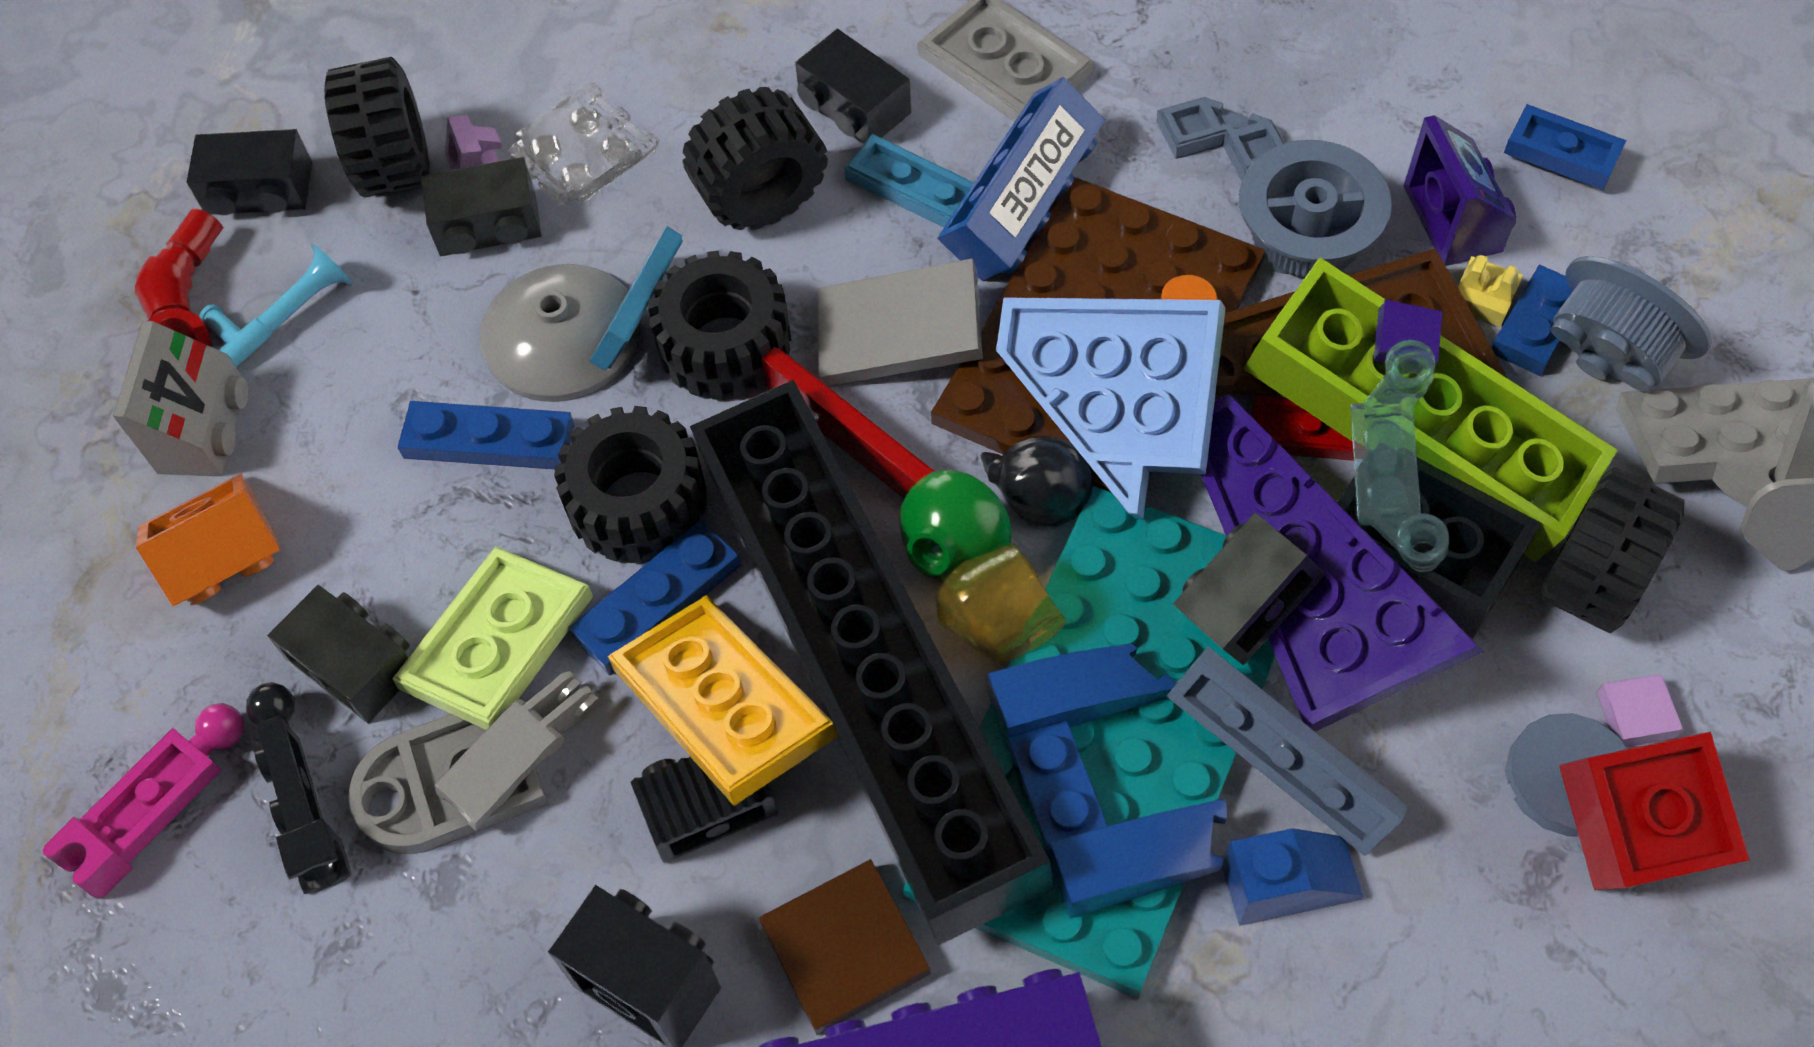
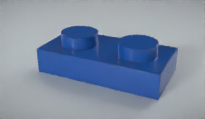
(1564, 146)
(1527, 332)

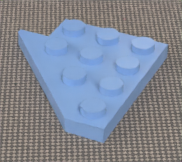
(1121, 380)

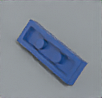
(484, 434)
(656, 592)

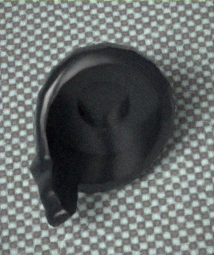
(1041, 479)

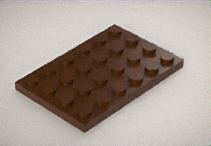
(1088, 249)

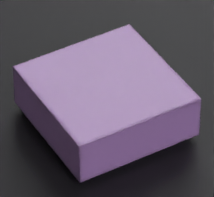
(1640, 710)

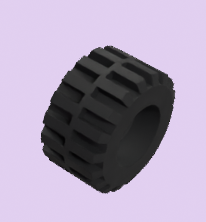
(376, 126)
(754, 158)
(711, 291)
(622, 447)
(1613, 550)

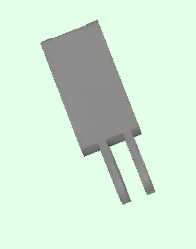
(513, 748)

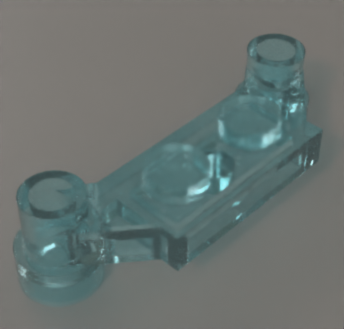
(1388, 459)

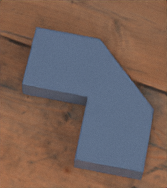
(1206, 125)

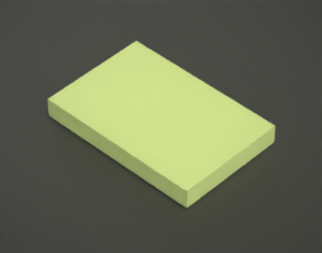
(493, 638)

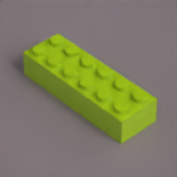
(1466, 422)

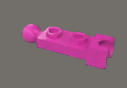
(143, 802)

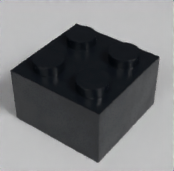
(637, 966)

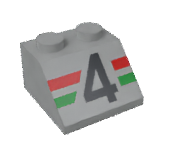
(180, 402)

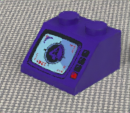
(1457, 194)

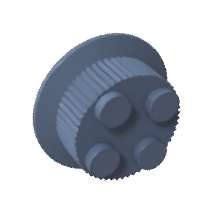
(1313, 204)
(1626, 323)

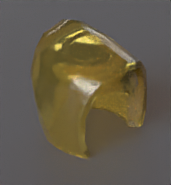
(998, 605)

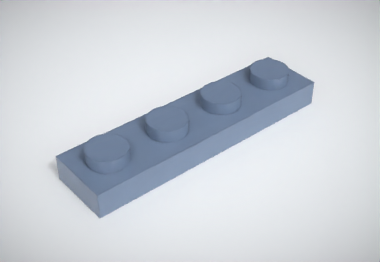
(1288, 752)

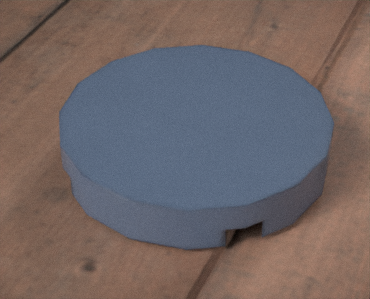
(1536, 759)

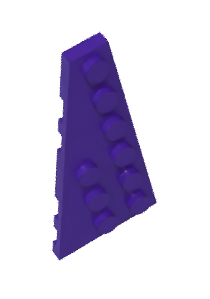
(1366, 621)

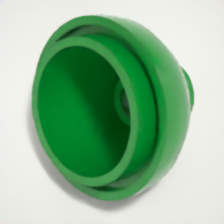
(950, 521)

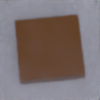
(844, 946)

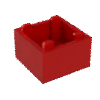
(1653, 812)

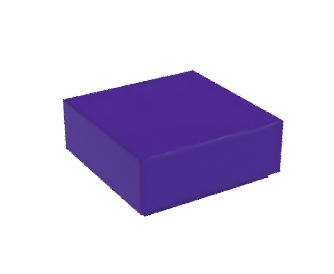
(1406, 322)

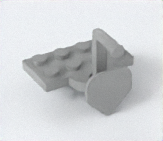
(1745, 439)

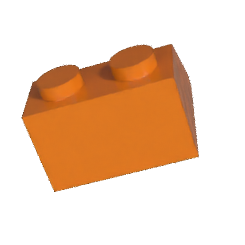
(207, 542)

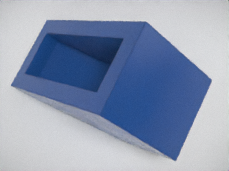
(1288, 874)

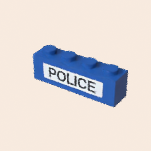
(1023, 180)

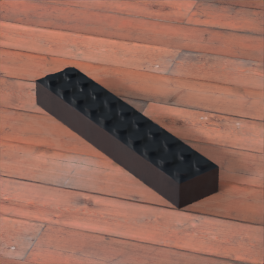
(874, 666)

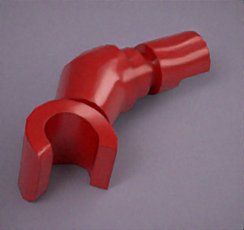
(166, 278)

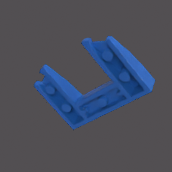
(1089, 859)

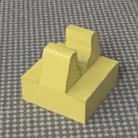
(1489, 289)

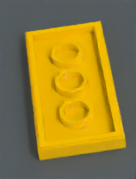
(722, 699)

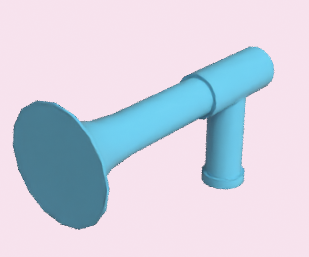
(244, 342)

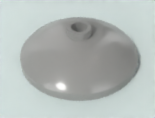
(550, 353)

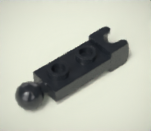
(306, 841)

